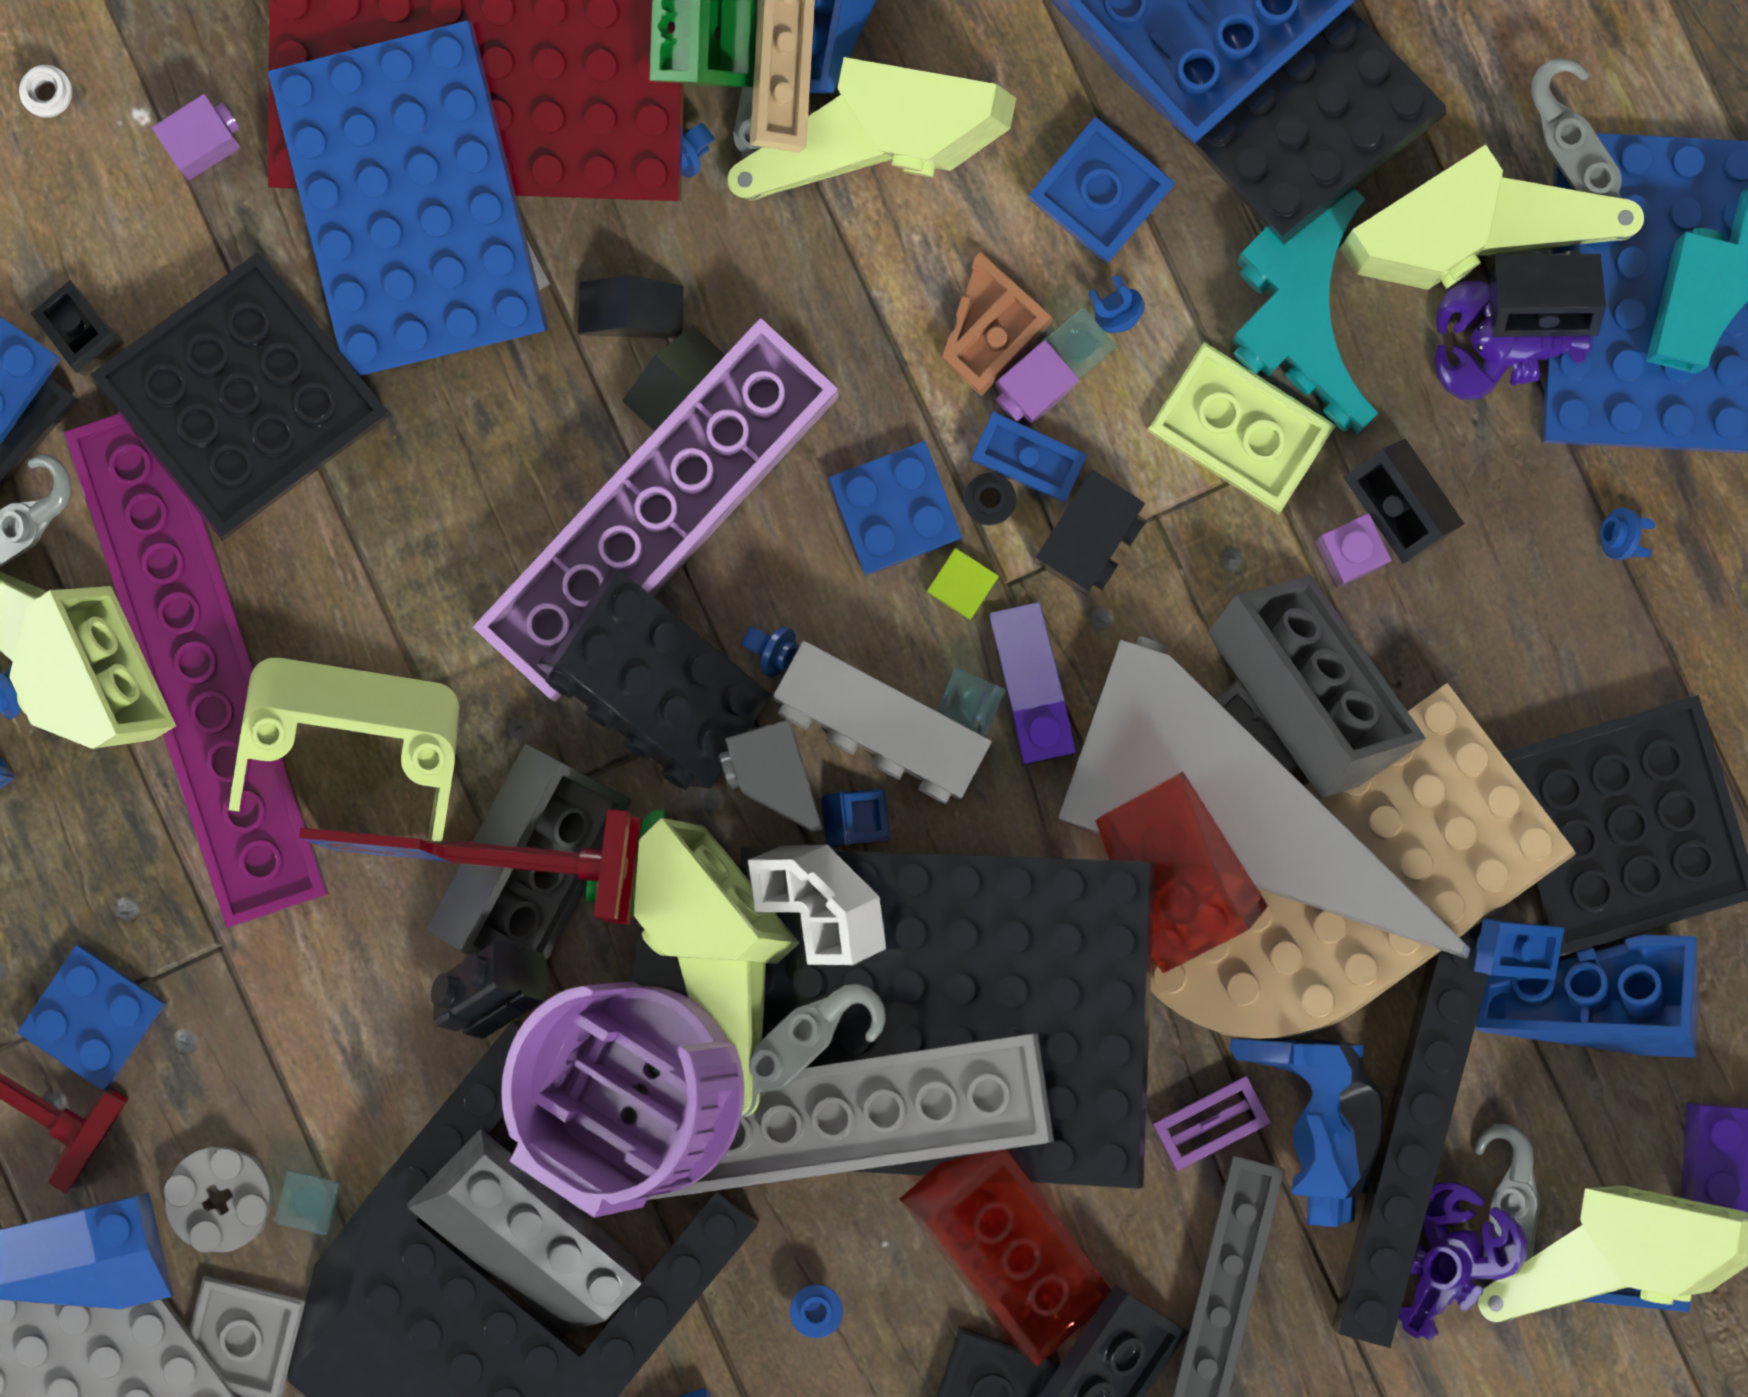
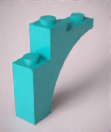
(1701, 294)
(1296, 320)

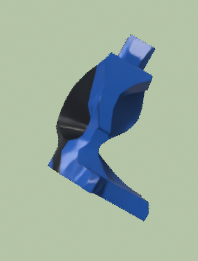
(1337, 1129)

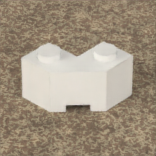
(835, 905)

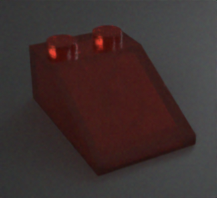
(1199, 881)

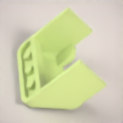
(352, 700)

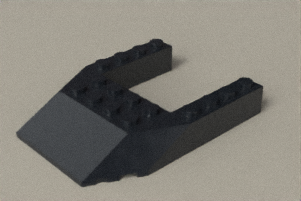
(418, 1318)

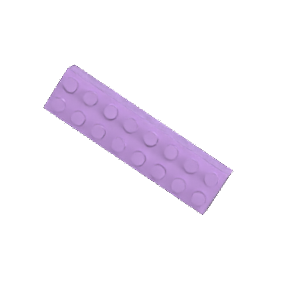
(665, 494)

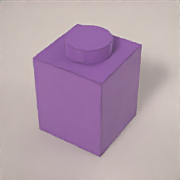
(198, 136)
(1035, 384)
(1352, 550)

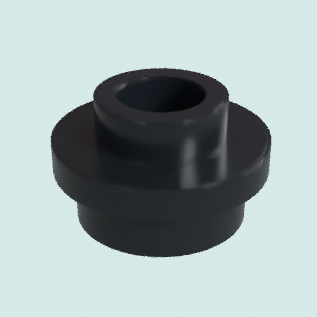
(978, 511)

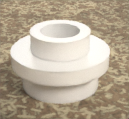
(32, 83)

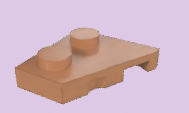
(992, 326)

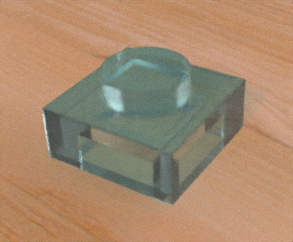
(1081, 343)
(971, 701)
(307, 1202)

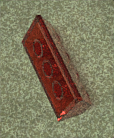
(1008, 1249)

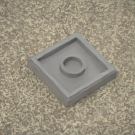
(247, 1334)

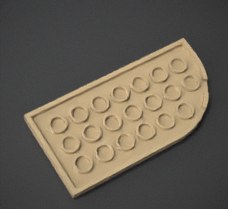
(1444, 823)

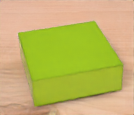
(962, 584)

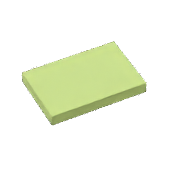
(1241, 428)

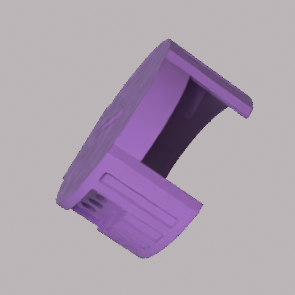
(580, 1071)

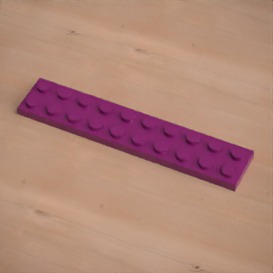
(202, 665)

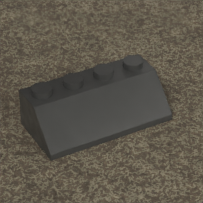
(1314, 684)
(772, 773)
(536, 808)
(527, 1236)

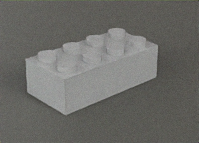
(881, 722)

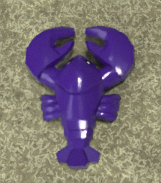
(1474, 381)
(1458, 1257)

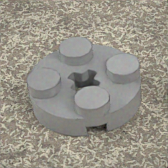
(188, 1192)

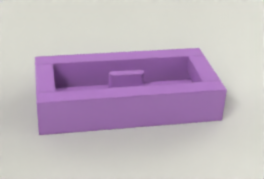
(1250, 1102)

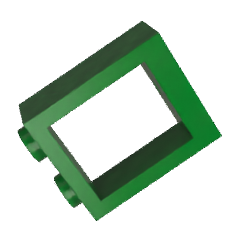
(693, 52)

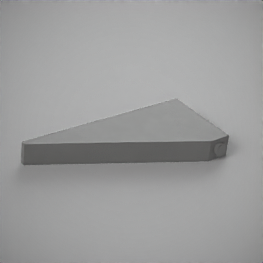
(1163, 722)

